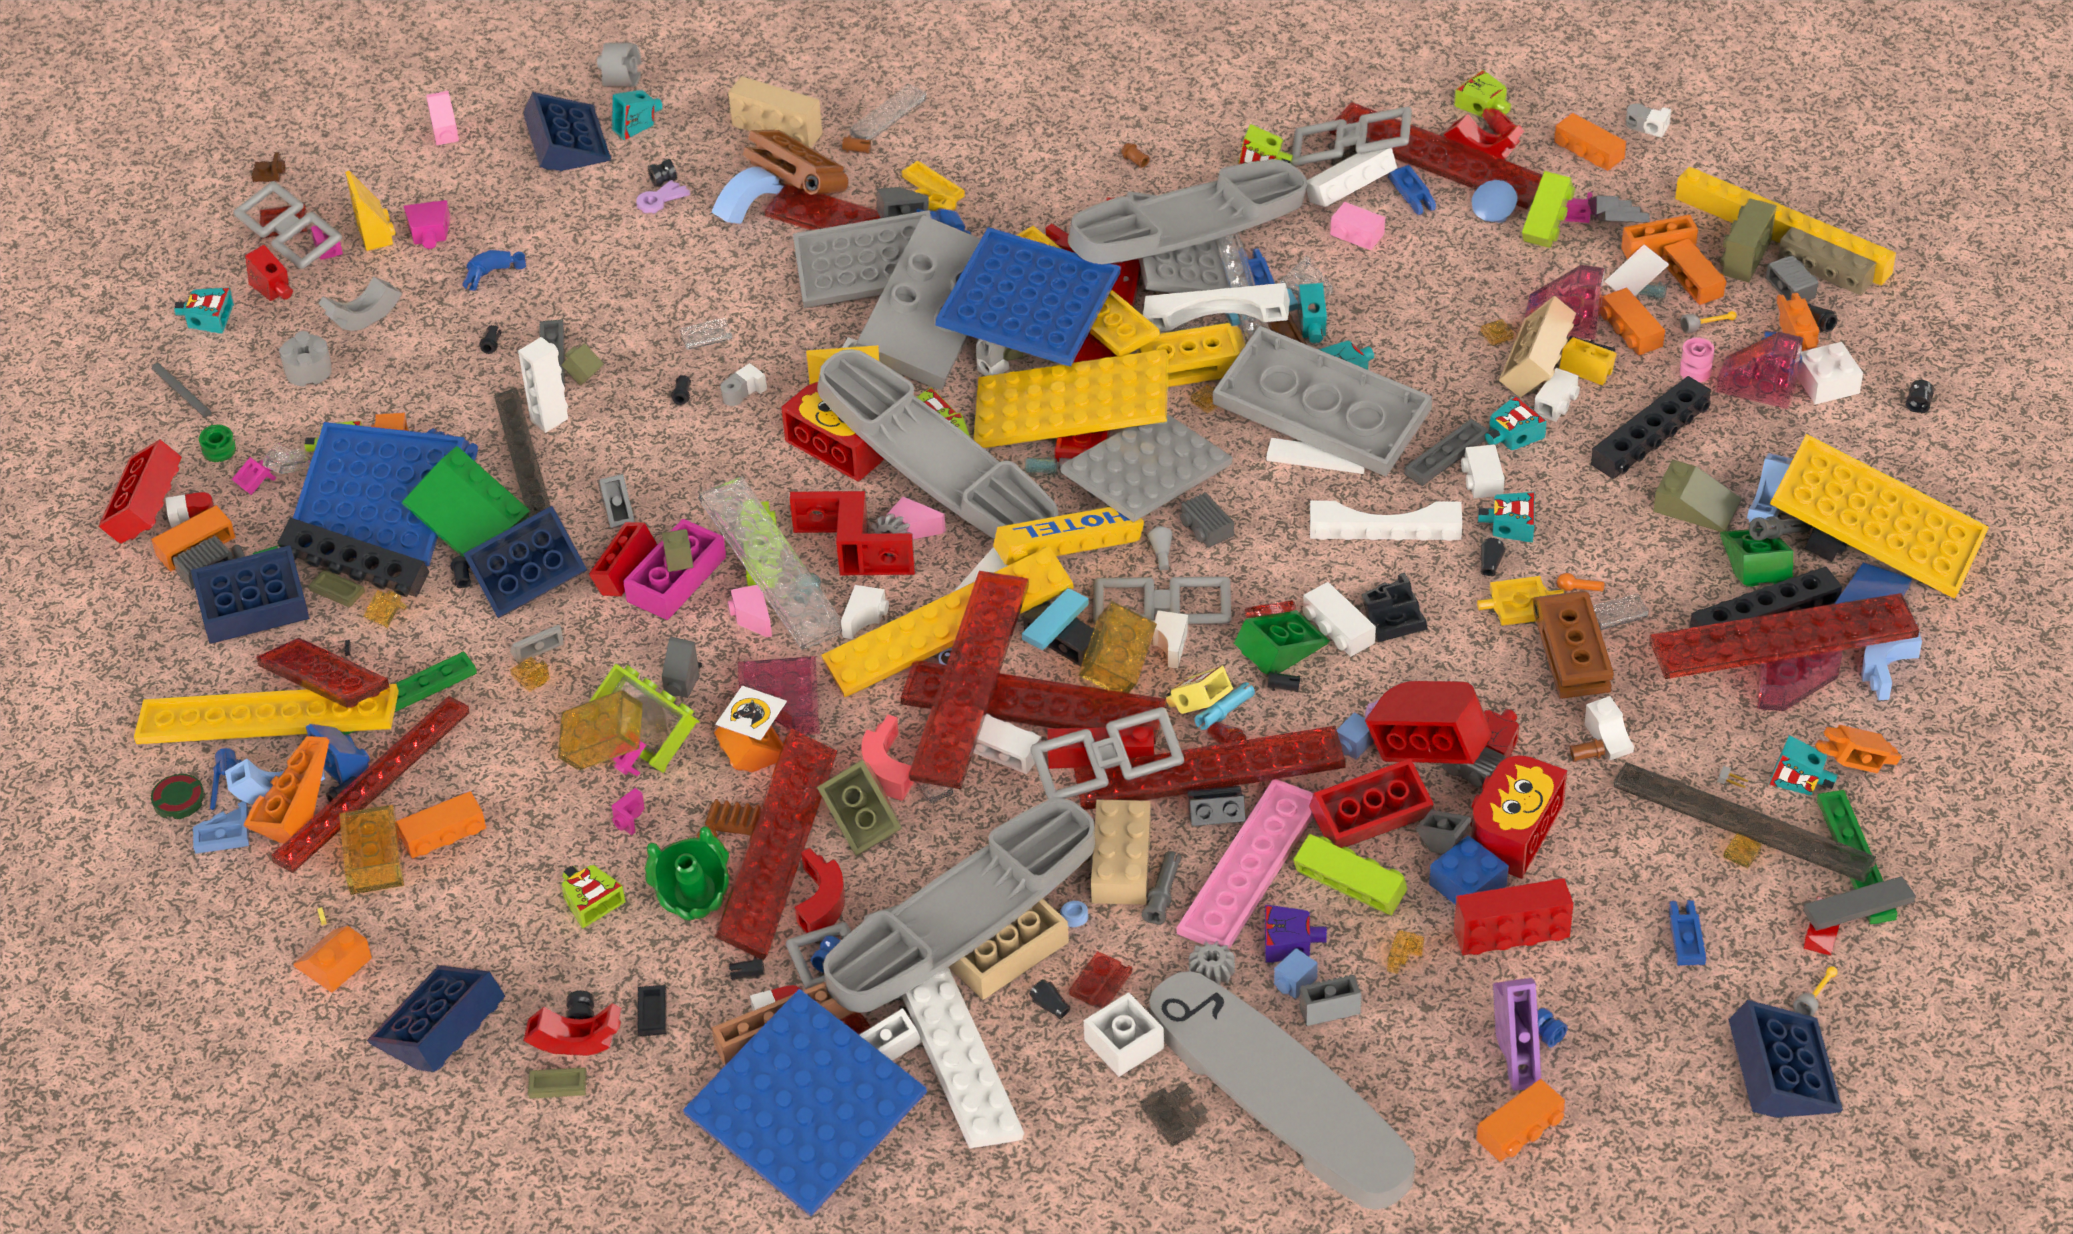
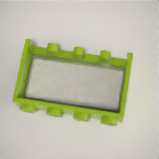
(662, 722)

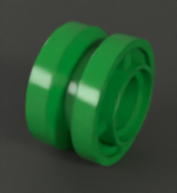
(217, 443)

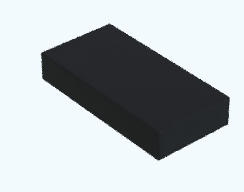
(652, 1010)

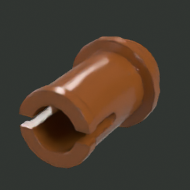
(856, 144)
(1135, 155)
(1587, 750)

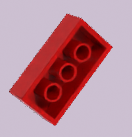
(140, 492)
(1371, 804)
(1513, 916)

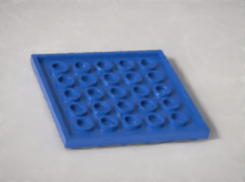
(1028, 296)
(362, 479)
(805, 1102)

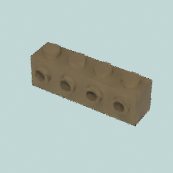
(1828, 260)

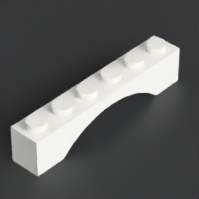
(1262, 302)
(1433, 522)

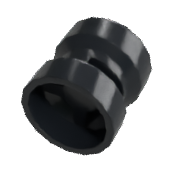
(662, 172)
(1920, 396)
(580, 1005)

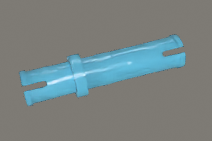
(1225, 705)

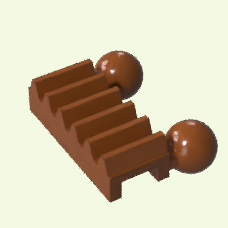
(731, 818)

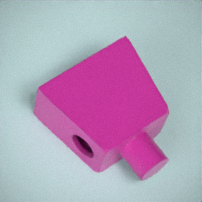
(428, 222)

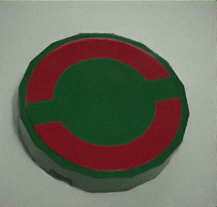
(177, 796)

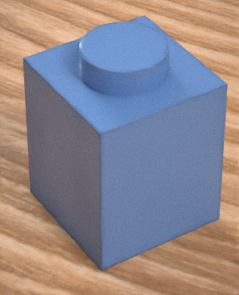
(1354, 736)
(1295, 971)

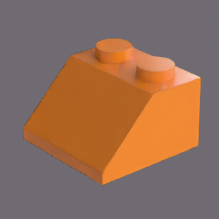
(747, 752)
(335, 958)

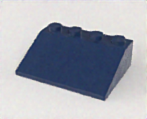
(564, 133)
(525, 561)
(249, 594)
(438, 1017)
(1783, 1062)

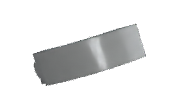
(365, 310)

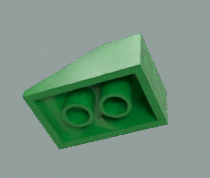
(1757, 559)
(1279, 640)

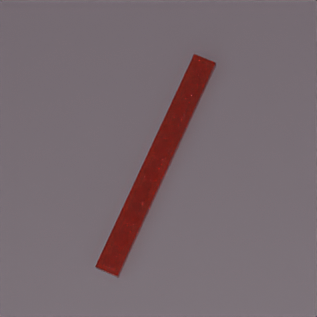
(370, 783)

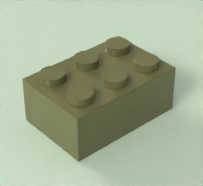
(1748, 240)

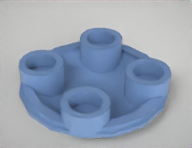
(1494, 201)

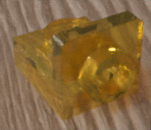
(384, 607)
(531, 674)
(1403, 945)

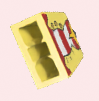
(1192, 695)

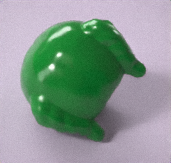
(689, 875)

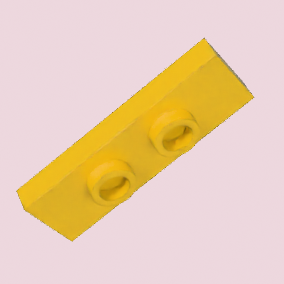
(926, 178)

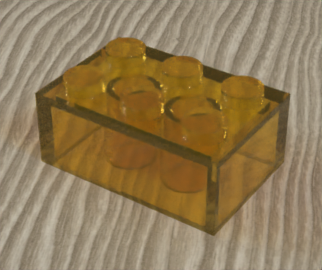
(1117, 648)
(600, 730)
(371, 849)

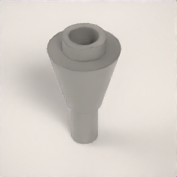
(1160, 540)

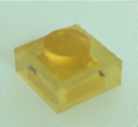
(1497, 332)
(1204, 399)
(1742, 850)

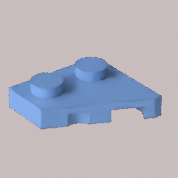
(222, 831)

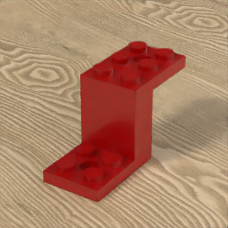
(856, 549)

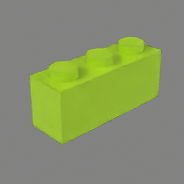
(1548, 209)

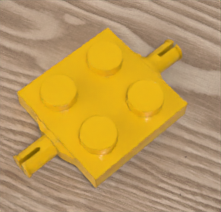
(1514, 599)

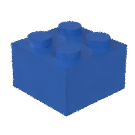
(1467, 870)

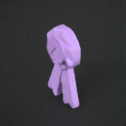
(654, 201)

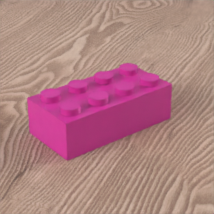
(664, 592)

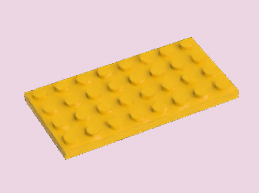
(1072, 399)
(1880, 516)

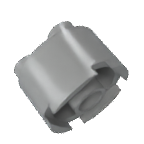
(619, 64)
(305, 359)

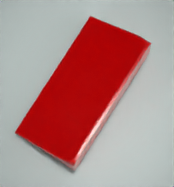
(1821, 940)

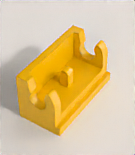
(1587, 360)

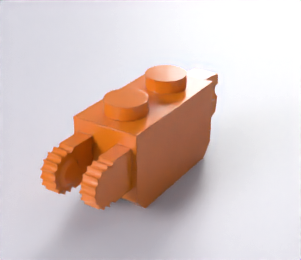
(1798, 320)
(1858, 748)

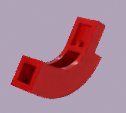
(1470, 134)
(828, 902)
(572, 1036)

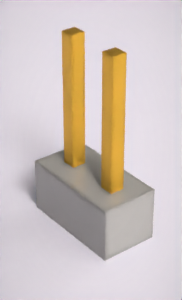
(1724, 774)

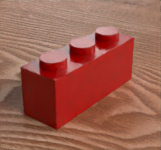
(622, 557)

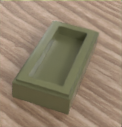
(336, 588)
(557, 1083)

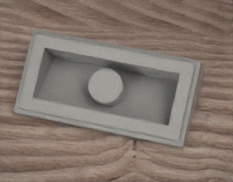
(537, 644)

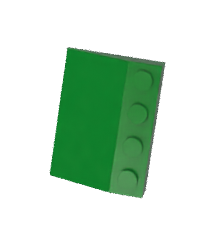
(464, 503)

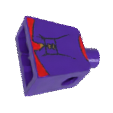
(1289, 930)

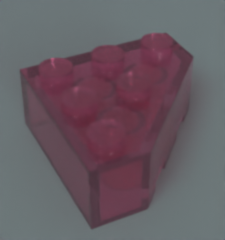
(1581, 292)
(1763, 370)
(1794, 679)
(789, 680)

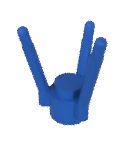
(224, 759)

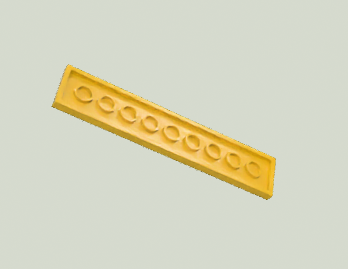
(1118, 323)
(932, 627)
(257, 715)

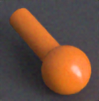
(1568, 582)

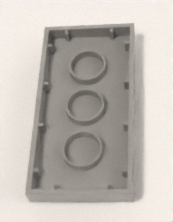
(914, 295)
(1322, 400)

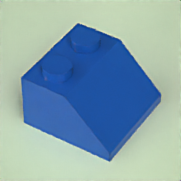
(342, 756)

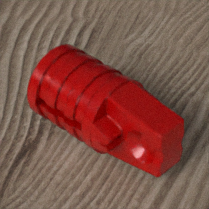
(1497, 121)

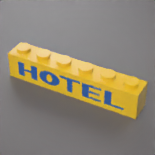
(1066, 534)

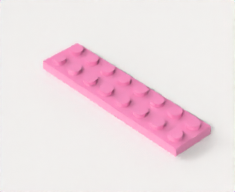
(1248, 866)

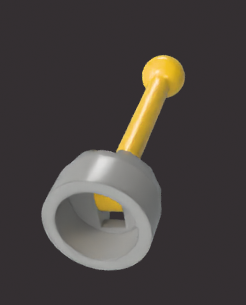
(1691, 323)
(1809, 999)

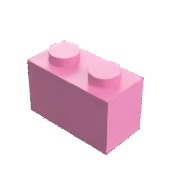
(1357, 226)

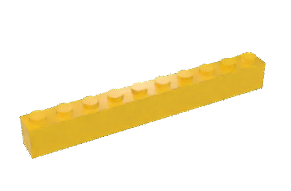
(1726, 199)

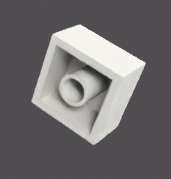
(1829, 373)
(1123, 1034)

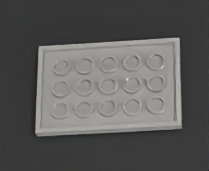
(851, 258)
(1182, 269)
(1146, 466)

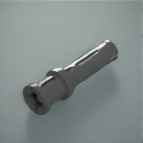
(1796, 527)
(1160, 897)

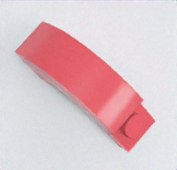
(890, 773)

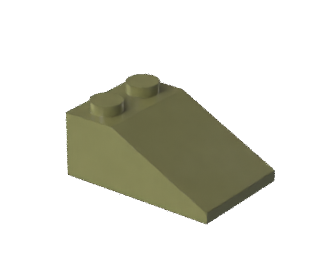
(1695, 497)
(860, 807)

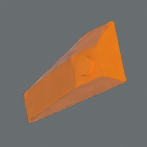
(293, 794)

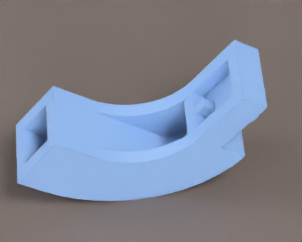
(742, 191)
(1771, 477)
(1879, 656)
(249, 781)

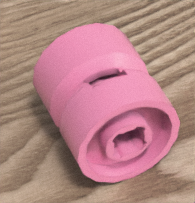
(1697, 359)

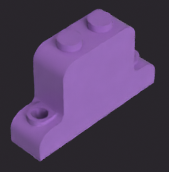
(1518, 1030)

